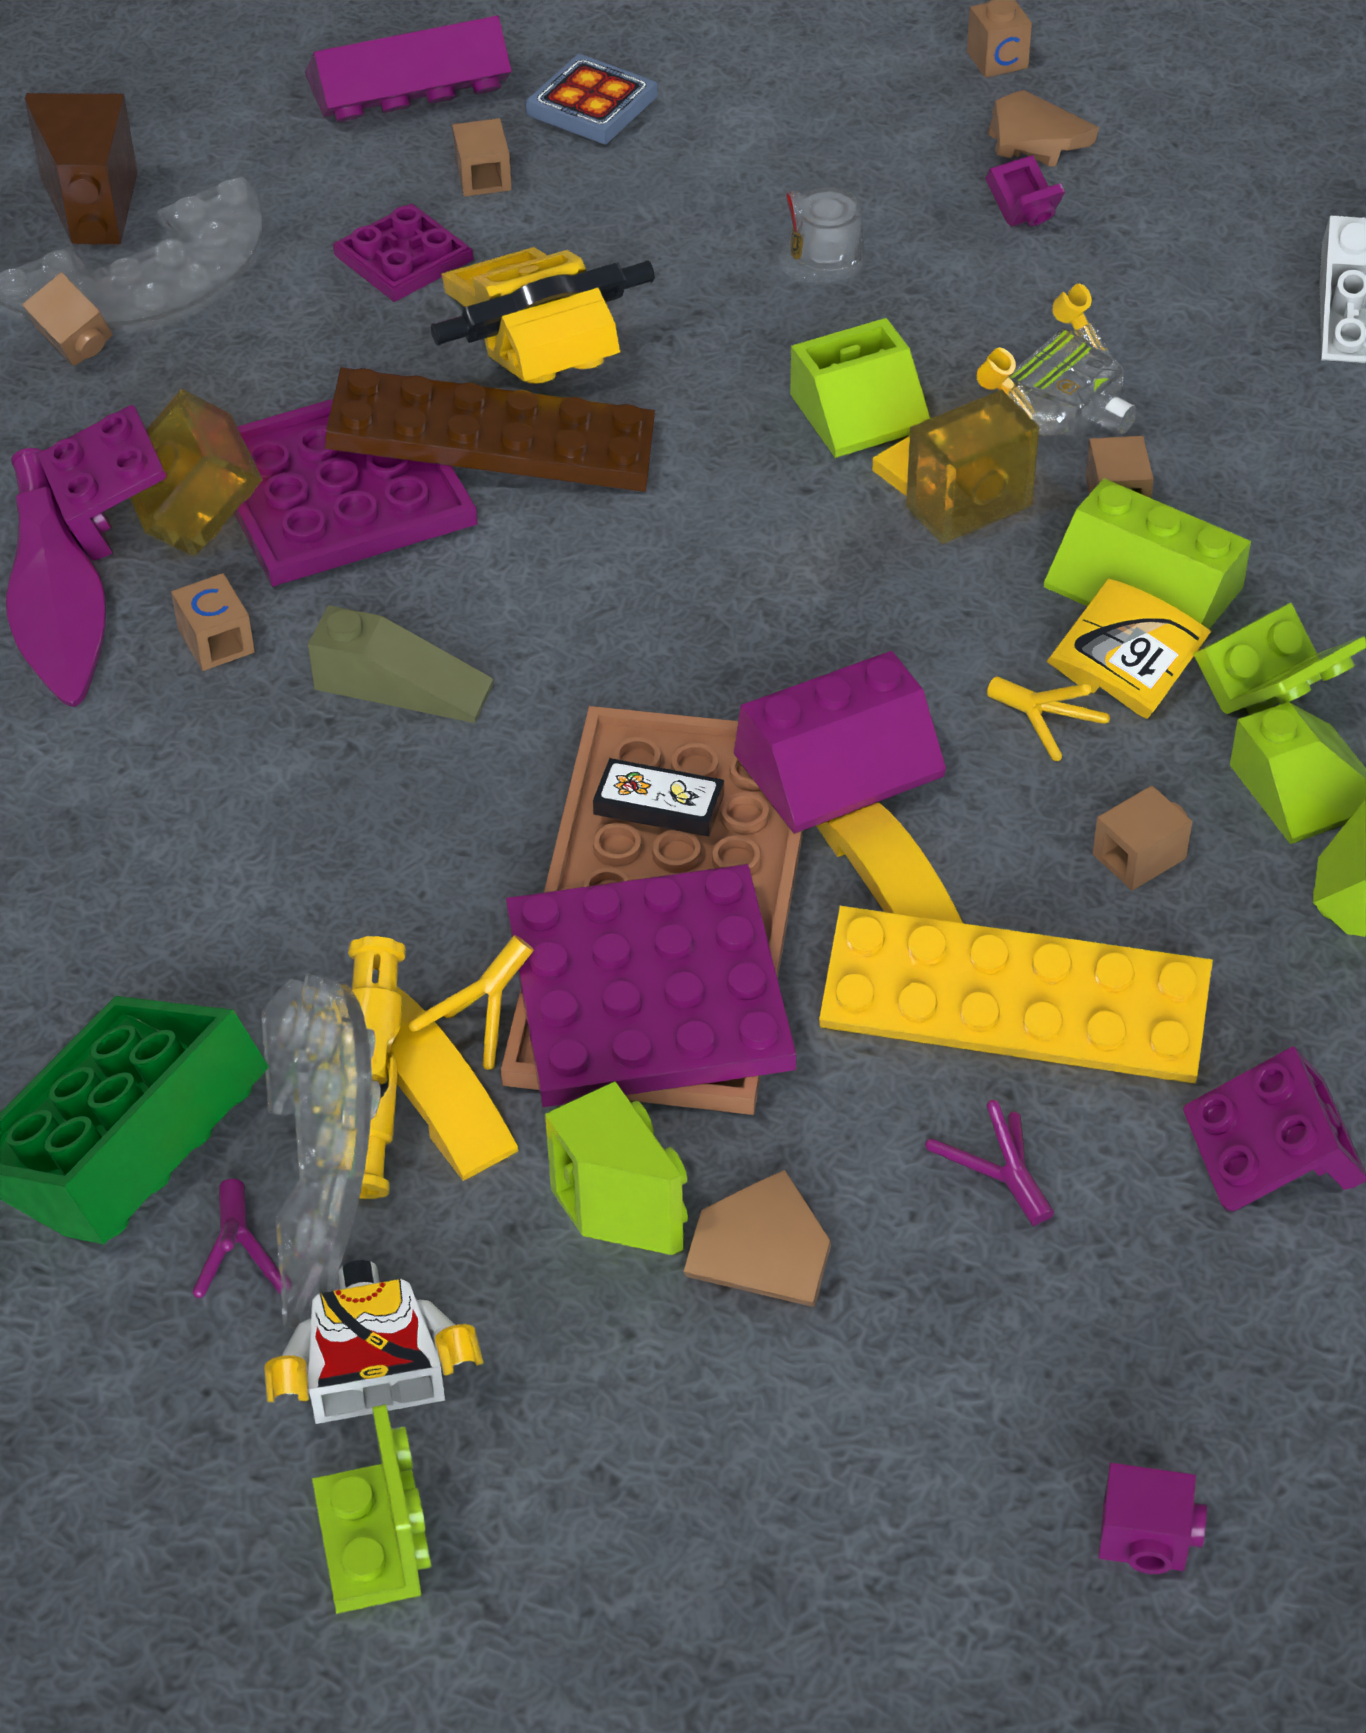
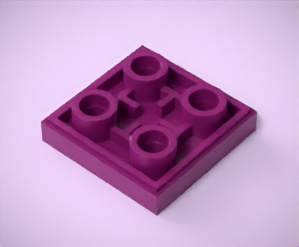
(402, 252)

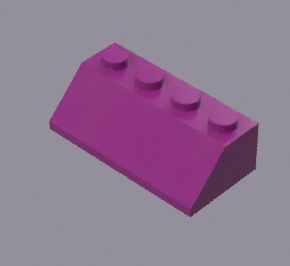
(409, 67)

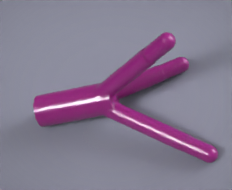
(1013, 1173)
(234, 1230)

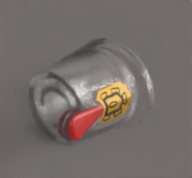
(825, 236)

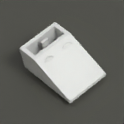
(1343, 290)

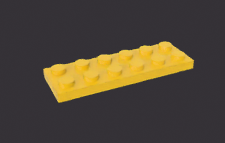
(1017, 994)

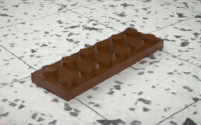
(490, 429)

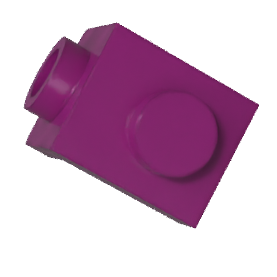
(1024, 192)

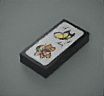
(658, 797)

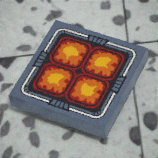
(591, 98)

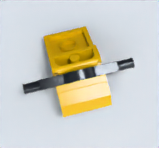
(539, 310)

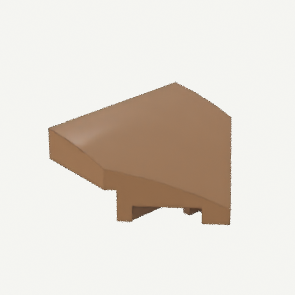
(1037, 128)
(761, 1243)

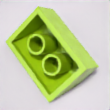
(1151, 549)

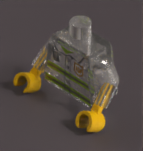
(1067, 381)

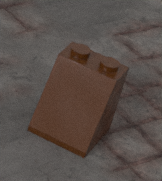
(85, 161)

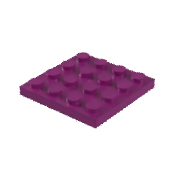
(336, 505)
(650, 985)

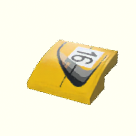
(1129, 646)

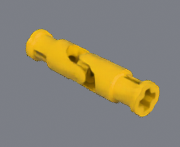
(383, 1014)

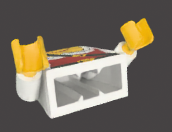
(369, 1349)

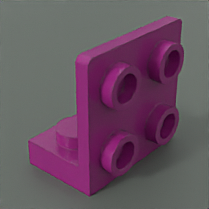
(99, 471)
(1271, 1131)

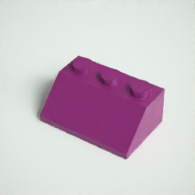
(839, 741)

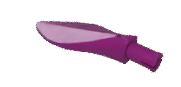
(52, 590)

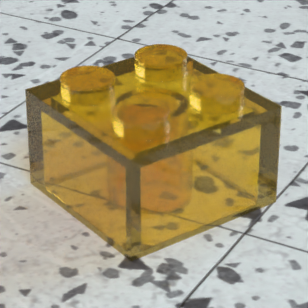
(971, 466)
(205, 472)

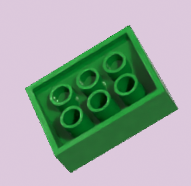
(121, 1112)

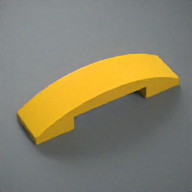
(889, 863)
(449, 1096)

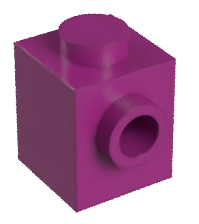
(1150, 1518)

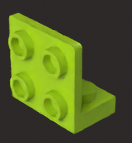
(1270, 662)
(374, 1525)

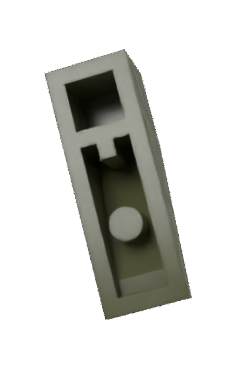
(388, 665)

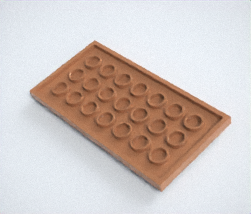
(612, 850)

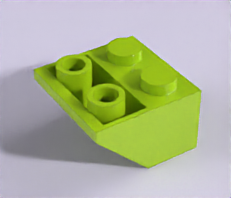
(857, 387)
(615, 1172)

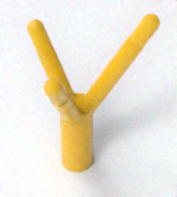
(1035, 703)
(492, 983)

